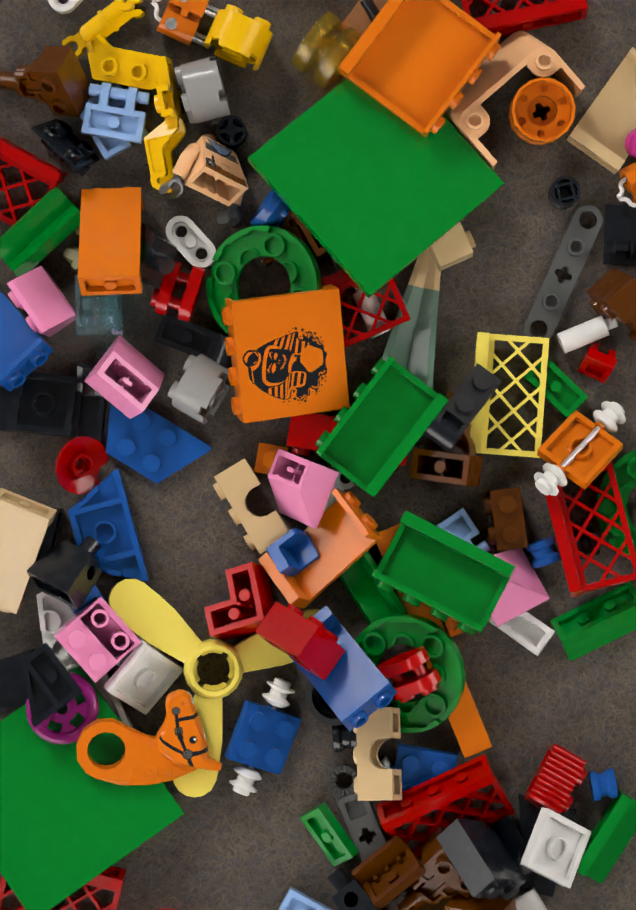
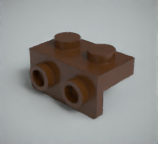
(389, 871)

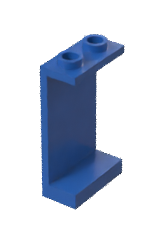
(19, 346)
(355, 684)

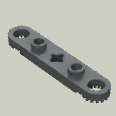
(570, 254)
(357, 817)

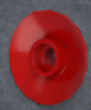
(85, 475)

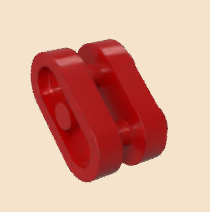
(164, 298)
(421, 681)

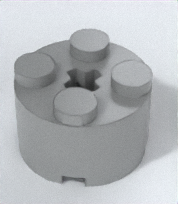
(202, 90)
(200, 388)

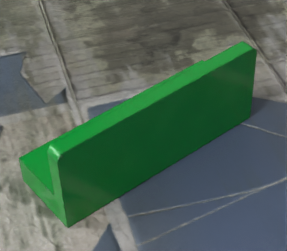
(38, 232)
(369, 598)
(597, 621)
(609, 838)

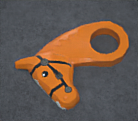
(149, 759)

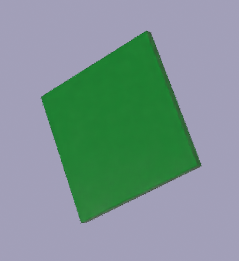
(372, 182)
(61, 822)

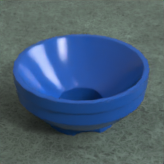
(270, 212)

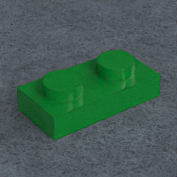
(559, 389)
(329, 834)

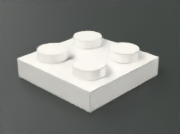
(143, 677)
(555, 847)

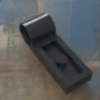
(193, 339)
(462, 408)

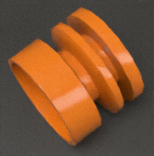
(546, 94)

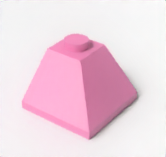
(522, 591)

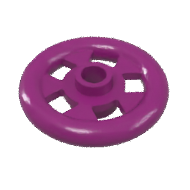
(68, 732)

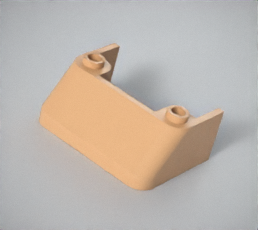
(515, 53)

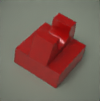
(597, 364)

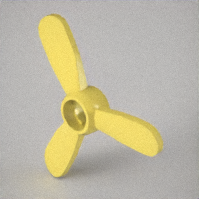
(165, 629)

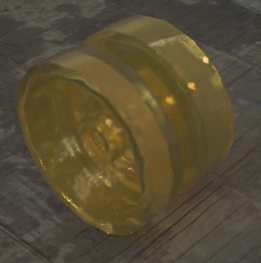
(324, 49)

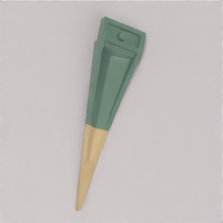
(415, 340)

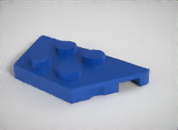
(151, 444)
(109, 520)

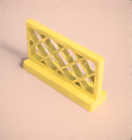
(479, 426)

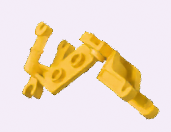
(137, 71)

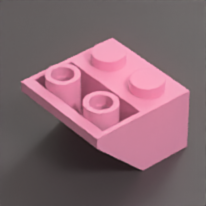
(42, 301)
(126, 378)
(301, 487)
(97, 638)

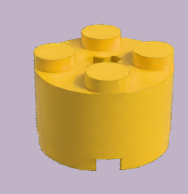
(239, 37)

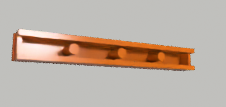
(465, 718)

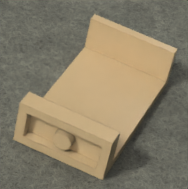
(610, 118)
(21, 536)

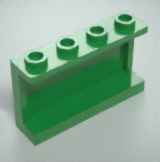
(380, 426)
(443, 574)

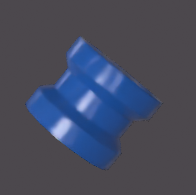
(543, 552)
(602, 784)

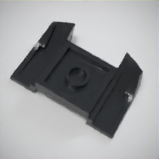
(54, 406)

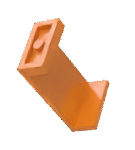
(110, 241)
(340, 539)

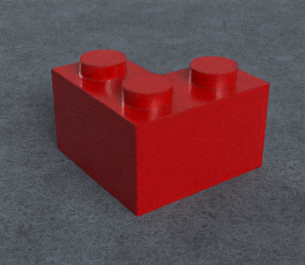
(248, 603)
(301, 639)

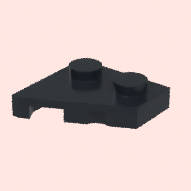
(47, 684)

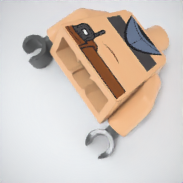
(213, 172)

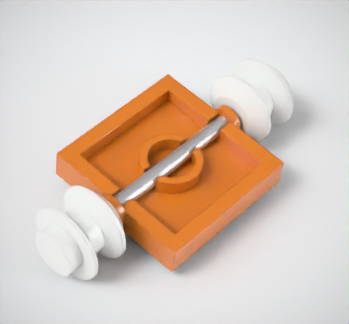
(580, 449)

